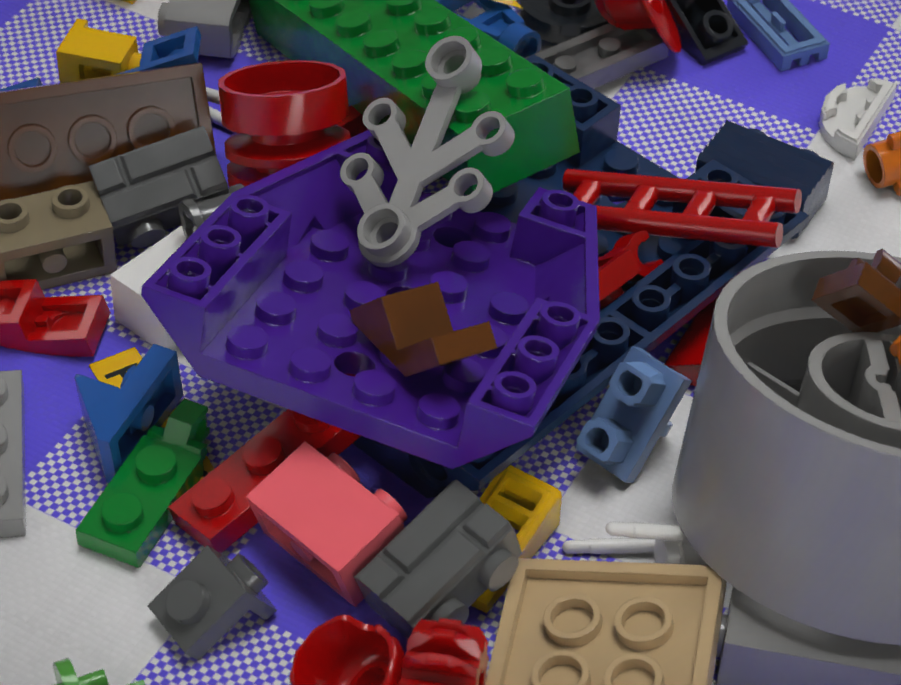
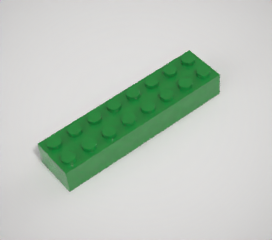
(385, 57)

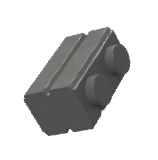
(147, 184)
(441, 561)

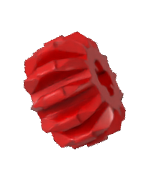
(445, 654)

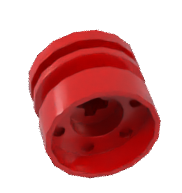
(280, 115)

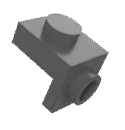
(210, 600)

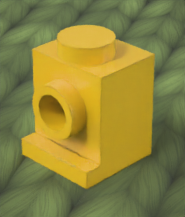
(95, 53)

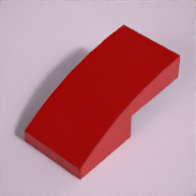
(50, 324)

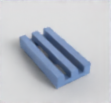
(770, 34)

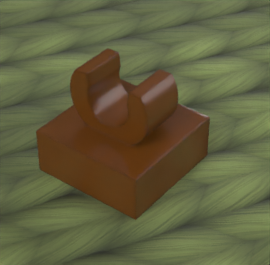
(863, 294)

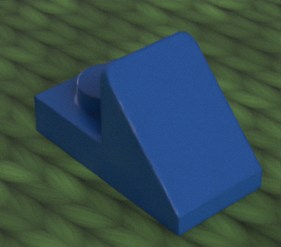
(122, 415)

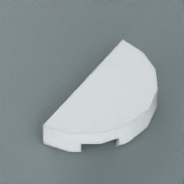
(853, 114)

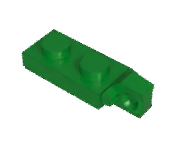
(136, 501)

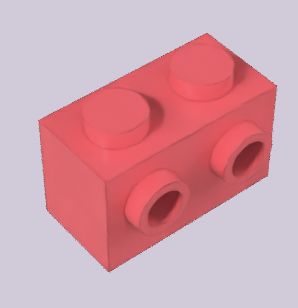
(326, 517)

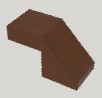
(417, 331)

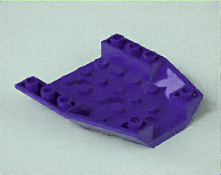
(279, 264)

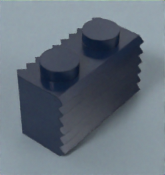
(771, 163)

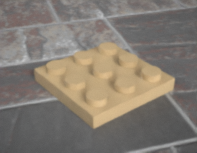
(608, 624)

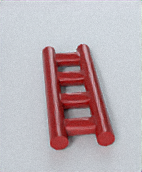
(696, 219)

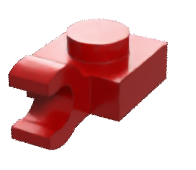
(622, 266)

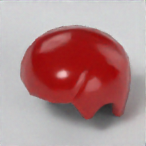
(347, 654)

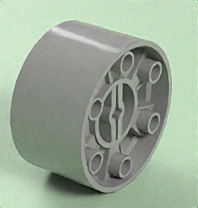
(797, 453)

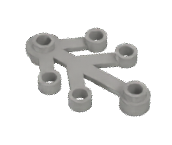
(456, 71)

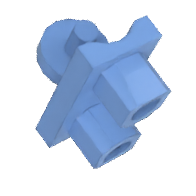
(632, 414)

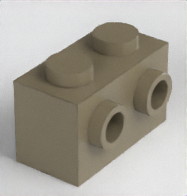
(56, 236)

